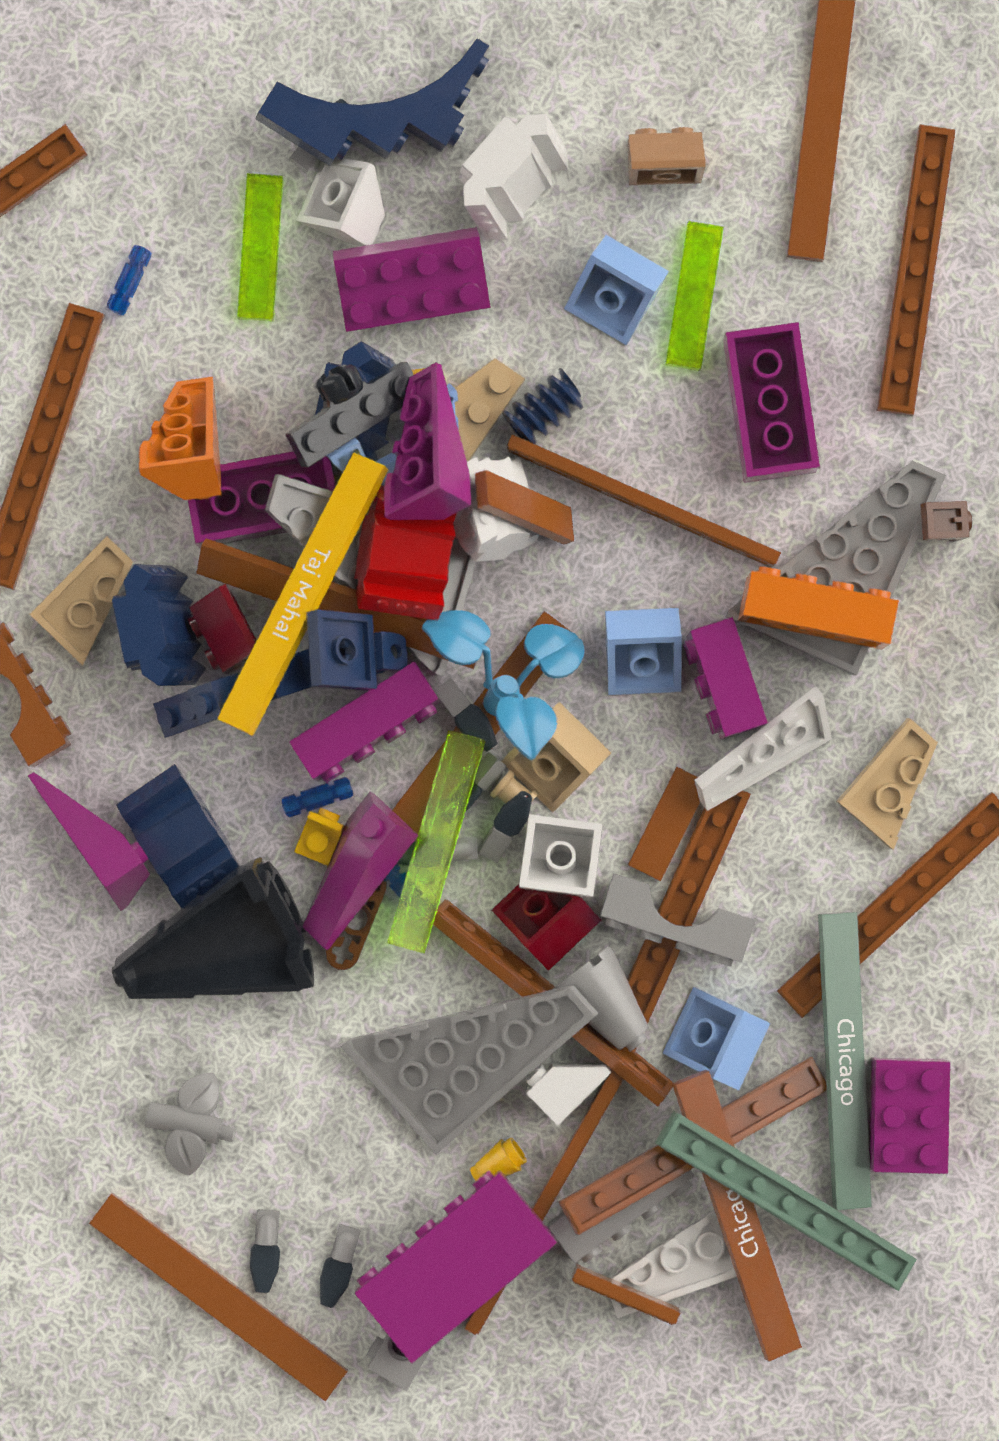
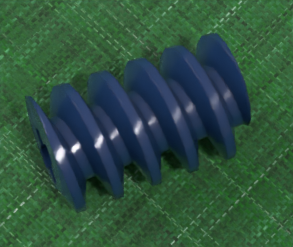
(544, 408)

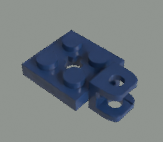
(365, 651)

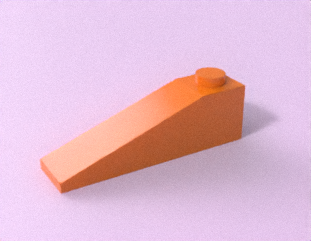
(185, 443)

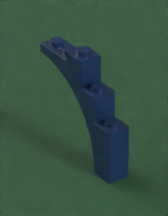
(324, 126)
(205, 702)

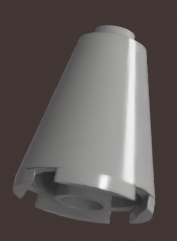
(610, 994)

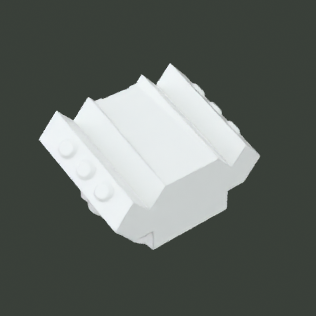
(511, 172)
(484, 534)

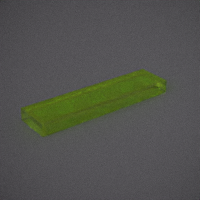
(260, 247)
(694, 296)

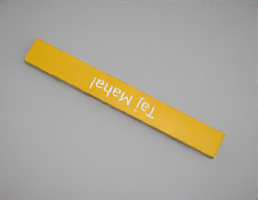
(302, 593)

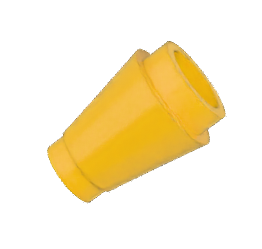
(502, 1156)

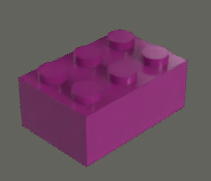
(724, 679)
(909, 1115)

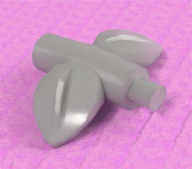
(190, 1123)

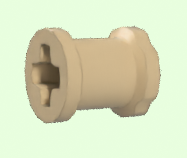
(509, 788)

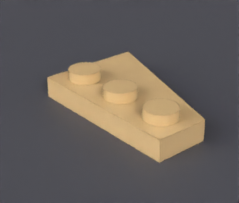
(482, 402)
(83, 599)
(886, 786)

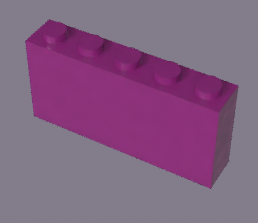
(454, 1265)

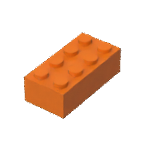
(818, 609)

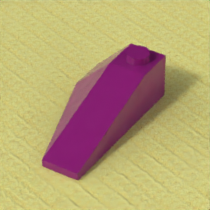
(430, 463)
(103, 847)
(362, 859)

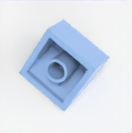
(616, 289)
(643, 651)
(716, 1038)

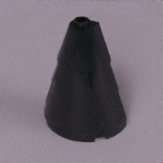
(224, 942)

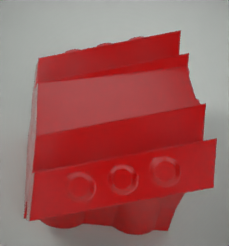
(403, 563)

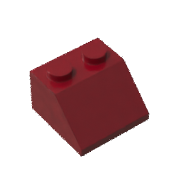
(224, 629)
(546, 922)

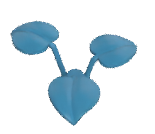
(527, 721)

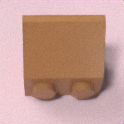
(665, 157)

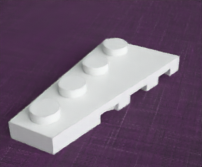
(775, 745)
(680, 1265)

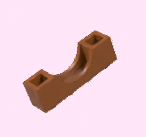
(37, 731)

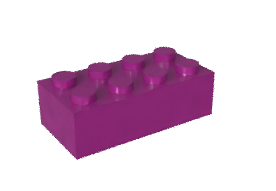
(411, 279)
(771, 402)
(245, 491)
(365, 722)

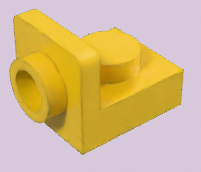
(320, 836)

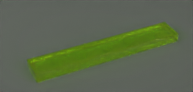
(436, 841)

